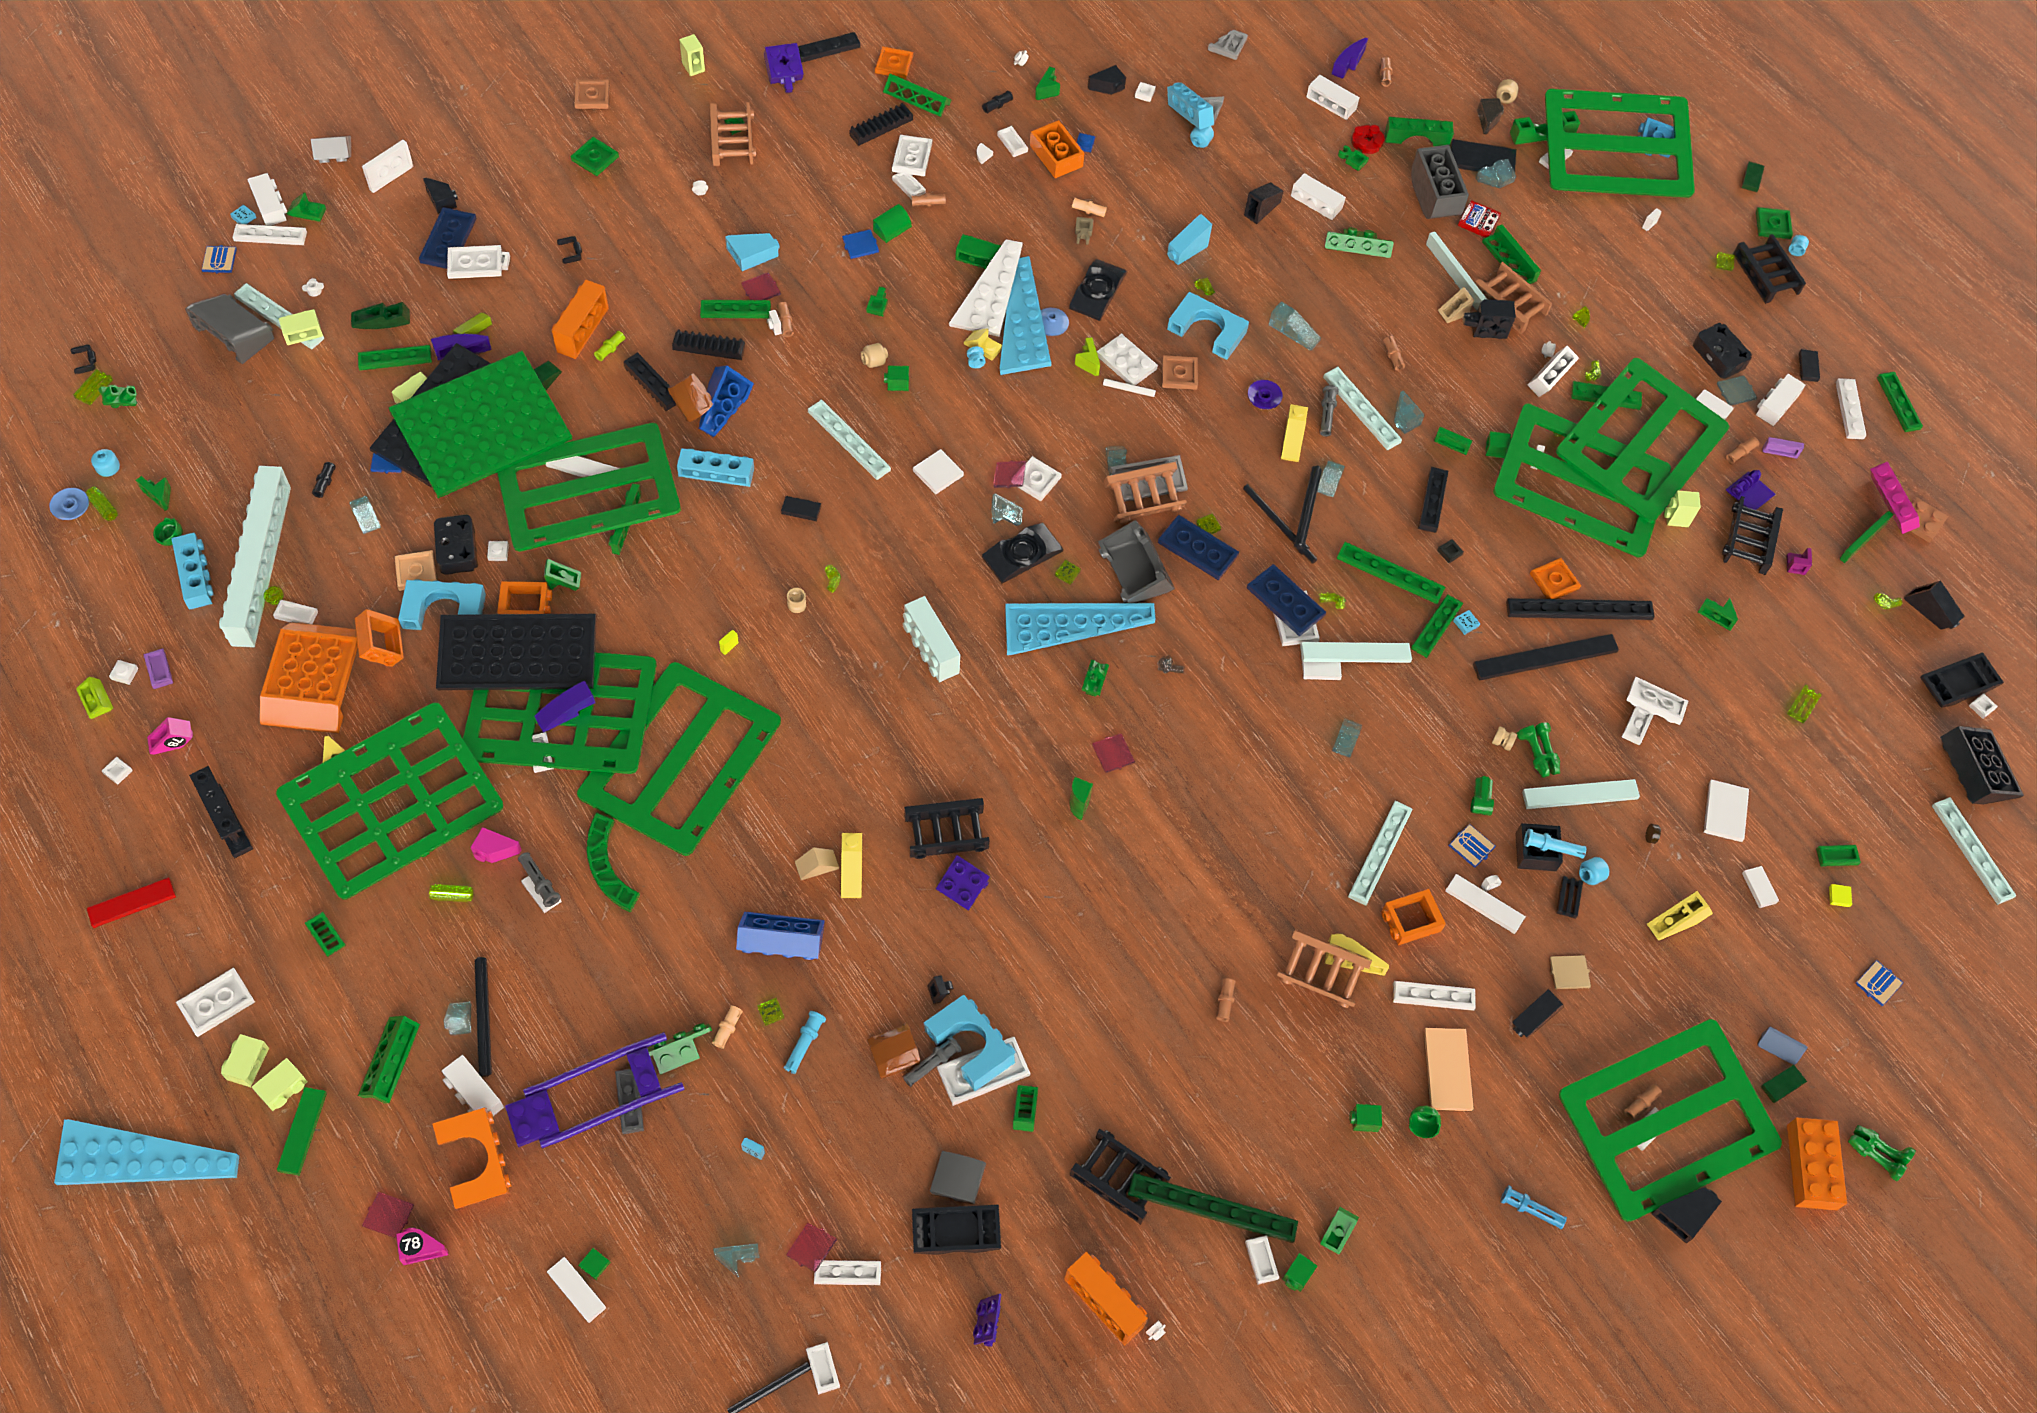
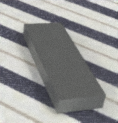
(627, 1092)

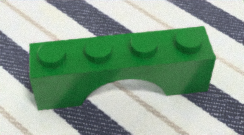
(1400, 129)
(1526, 132)

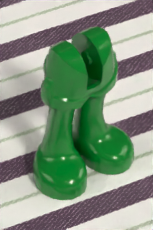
(1543, 763)
(1866, 1140)

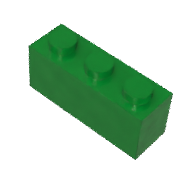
(975, 251)

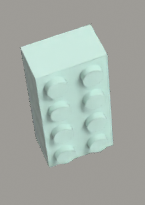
(931, 639)

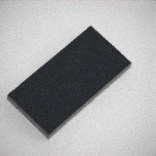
(1477, 156)

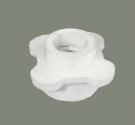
(1021, 58)
(313, 287)

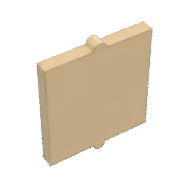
(1570, 972)

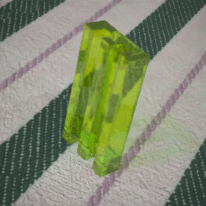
(90, 385)
(1810, 693)

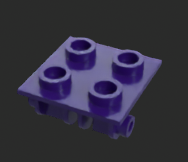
(1752, 489)
(963, 882)
(988, 1314)

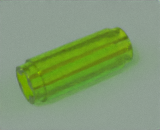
(101, 504)
(451, 893)

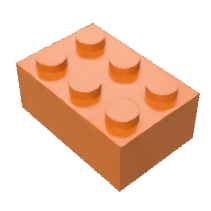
(1056, 149)

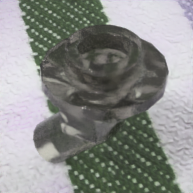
(1165, 665)

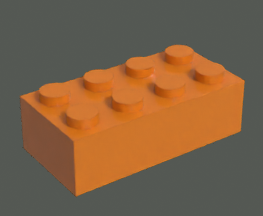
(580, 319)
(1816, 1164)
(1106, 1298)

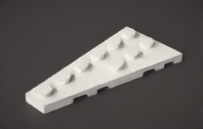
(990, 296)

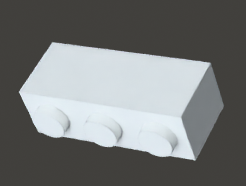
(1332, 97)
(1318, 196)
(268, 199)
(1553, 371)
(1779, 399)
(470, 1086)

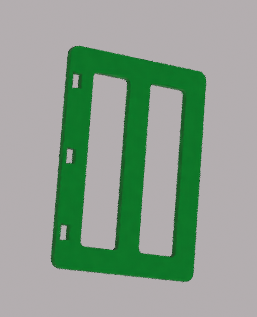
(1559, 140)
(1520, 452)
(656, 468)
(1612, 478)
(639, 813)
(1604, 1149)

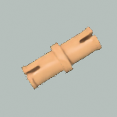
(1089, 207)
(727, 1027)

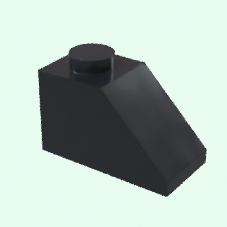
(1107, 81)
(440, 194)

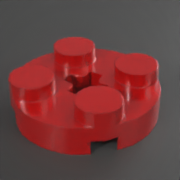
(1371, 132)

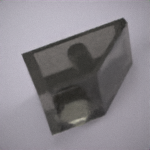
(1489, 113)

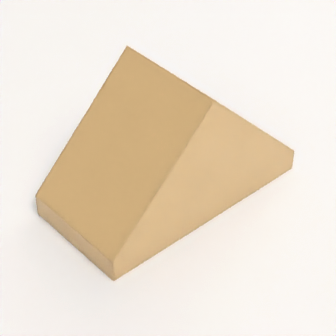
(1457, 306)
(816, 862)

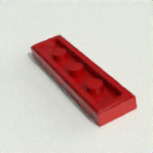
(131, 902)

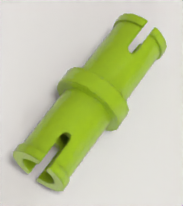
(609, 346)

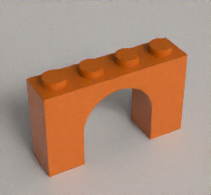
(493, 1180)

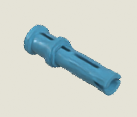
(1522, 1205)

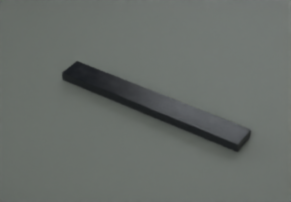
(1580, 609)
(1545, 657)

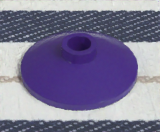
(1269, 390)

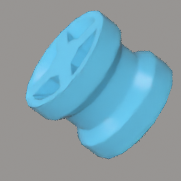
(1798, 245)
(976, 357)

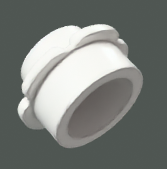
(699, 187)
(1548, 349)
(1156, 1331)

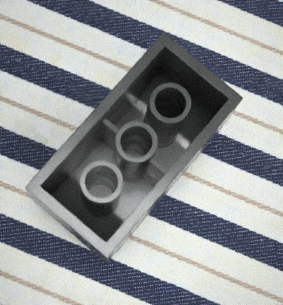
(1438, 182)

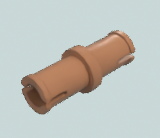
(1386, 71)
(928, 199)
(785, 319)
(1394, 353)
(1742, 450)
(1225, 1000)
(1642, 1102)

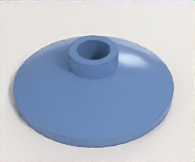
(1057, 325)
(67, 498)

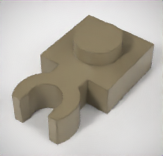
(1083, 229)

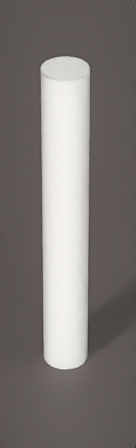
(1128, 387)

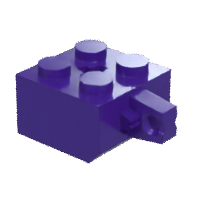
(783, 65)

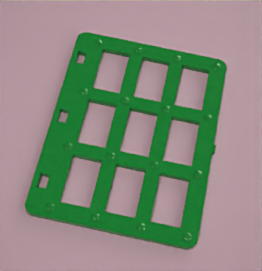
(379, 746)
(569, 756)

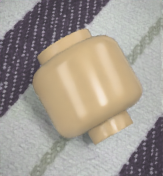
(1507, 91)
(874, 355)

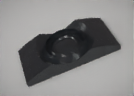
(1097, 289)
(1021, 552)
(1962, 680)
(956, 1229)

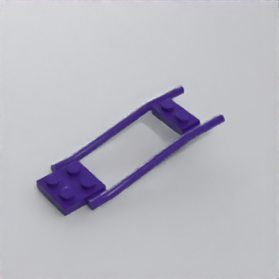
(534, 1117)

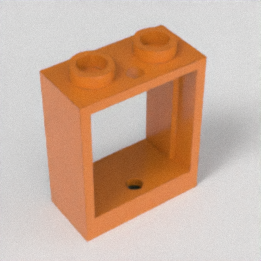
(509, 588)
(390, 626)
(1431, 911)

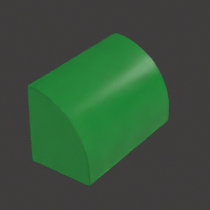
(892, 223)
(1080, 797)

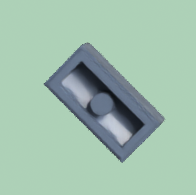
(1781, 1045)

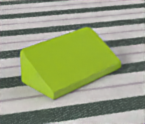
(474, 325)
(94, 697)

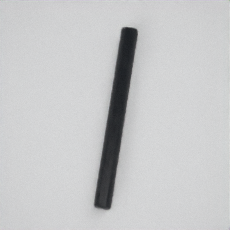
(1307, 508)
(483, 1017)

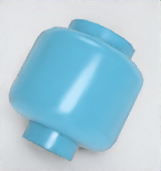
(1201, 137)
(105, 462)
(1594, 871)

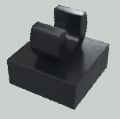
(939, 989)

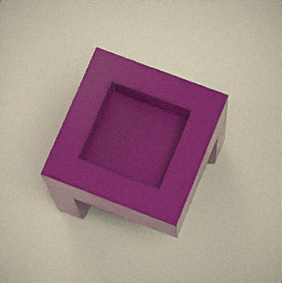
(1799, 563)

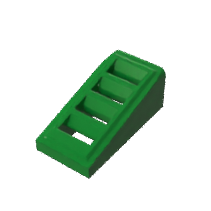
(310, 924)
(1025, 1121)

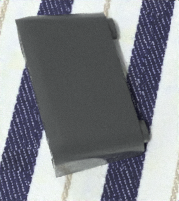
(231, 325)
(1136, 563)

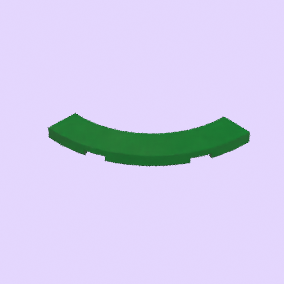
(601, 868)

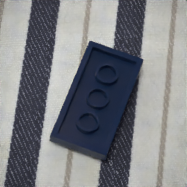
(450, 230)
(1198, 547)
(1286, 600)

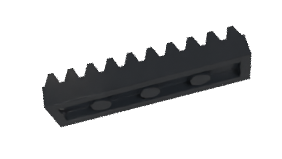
(880, 124)
(708, 345)
(650, 380)
(1433, 500)

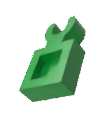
(1353, 159)

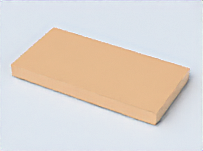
(1448, 1069)

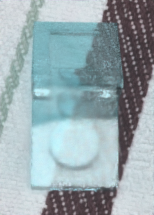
(1115, 456)
(1330, 478)
(1005, 510)
(364, 514)
(1347, 738)
(458, 1018)
(730, 1255)

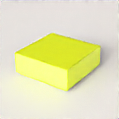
(728, 642)
(1840, 895)

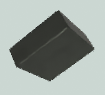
(1450, 551)

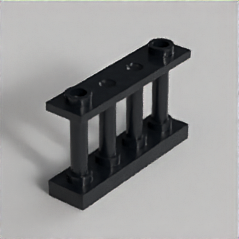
(1761, 279)
(1770, 532)
(953, 810)
(221, 812)
(1100, 1185)

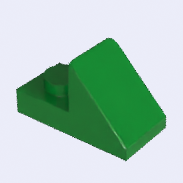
(1048, 86)
(305, 209)
(157, 492)
(559, 574)
(1724, 616)
(1339, 1230)

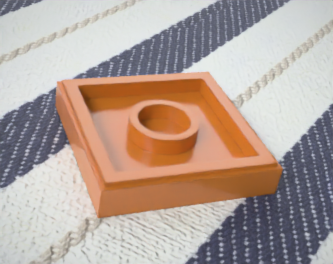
(894, 62)
(1555, 579)

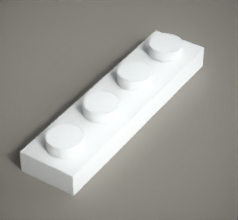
(1850, 408)

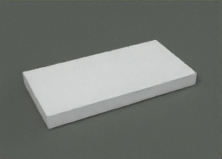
(961, 1091)

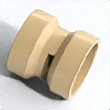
(796, 600)
(1504, 738)

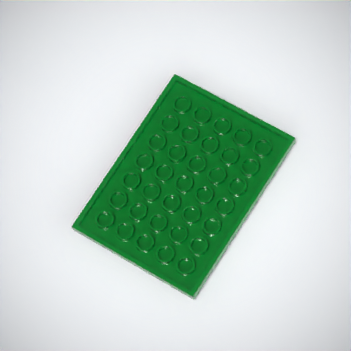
(480, 424)

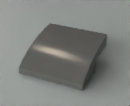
(958, 1177)

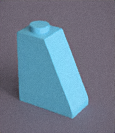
(1190, 240)
(752, 249)

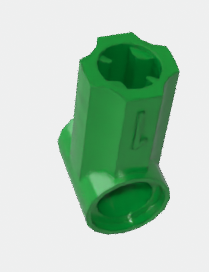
(1482, 800)

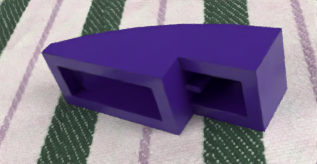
(1349, 58)
(472, 342)
(565, 706)

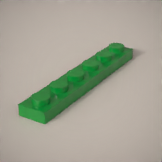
(1391, 572)

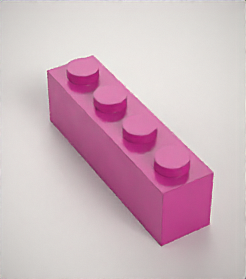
(1895, 497)

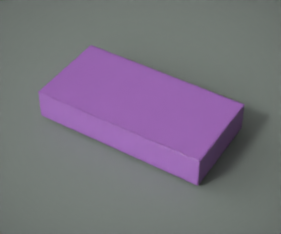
(1783, 447)
(158, 668)

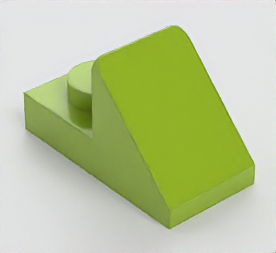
(1088, 359)

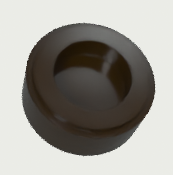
(1653, 833)

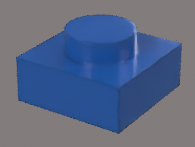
(1086, 142)

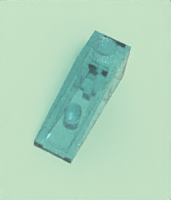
(1291, 324)

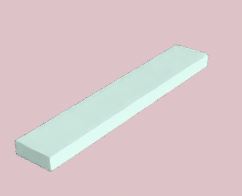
(1454, 268)
(267, 309)
(1363, 408)
(849, 439)
(1355, 652)
(1580, 794)
(1974, 851)
(1380, 853)

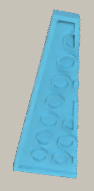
(1024, 332)
(1053, 624)
(115, 1156)

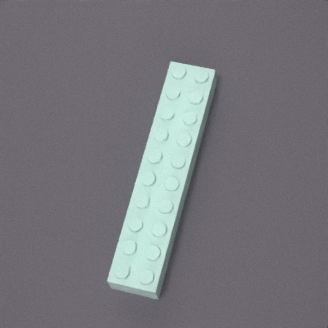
(255, 557)

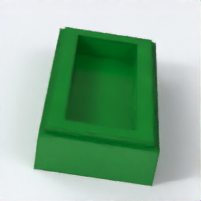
(1453, 440)
(1838, 855)

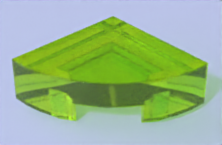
(1205, 285)
(1582, 316)

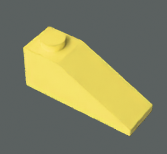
(1294, 433)
(851, 865)
(1680, 917)
(1377, 966)

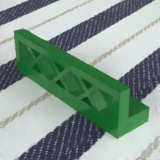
(921, 91)
(1515, 253)
(390, 1059)

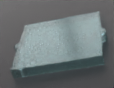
(1736, 390)

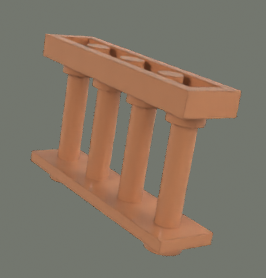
(716, 128)
(1526, 291)
(1133, 479)
(1339, 955)

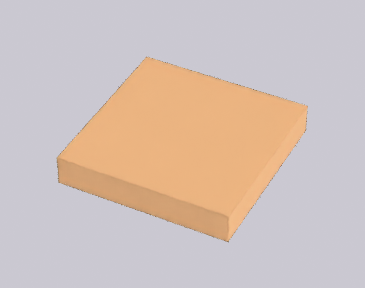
(415, 566)

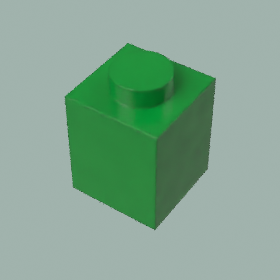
(897, 378)
(1497, 444)
(1366, 1118)
(1299, 1273)

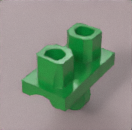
(118, 396)
(1095, 678)

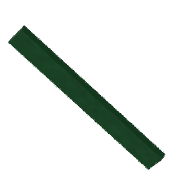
(1213, 1207)

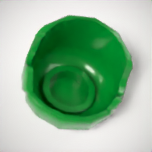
(166, 530)
(1425, 1122)

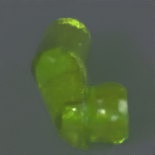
(1595, 373)
(834, 577)
(1333, 597)
(1886, 602)

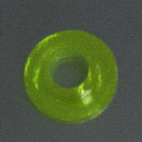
(275, 599)

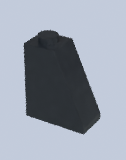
(1262, 201)
(1936, 605)
(1537, 1014)
(1688, 1213)

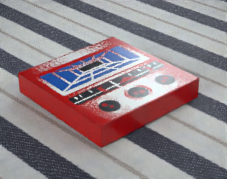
(1479, 219)

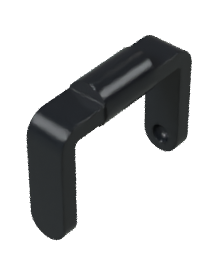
(577, 248)
(91, 357)

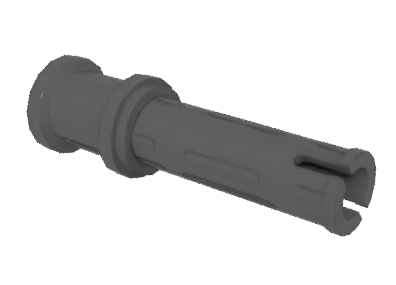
(1328, 404)
(542, 885)
(939, 1055)

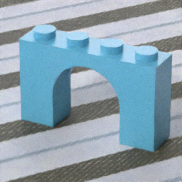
(1196, 308)
(421, 594)
(964, 1016)

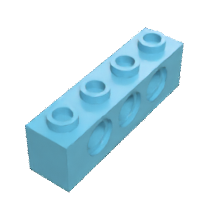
(1190, 105)
(715, 467)
(189, 558)

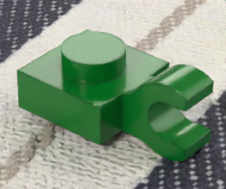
(878, 303)

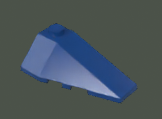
(727, 393)

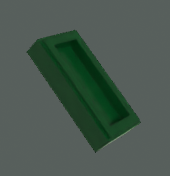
(1753, 176)
(1783, 1084)

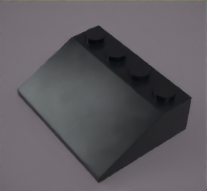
(1980, 765)

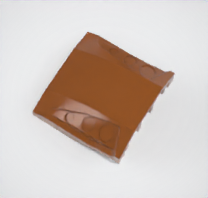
(691, 397)
(894, 1051)

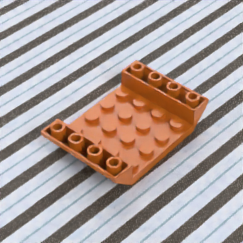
(308, 677)

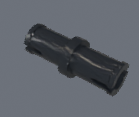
(997, 102)
(323, 479)

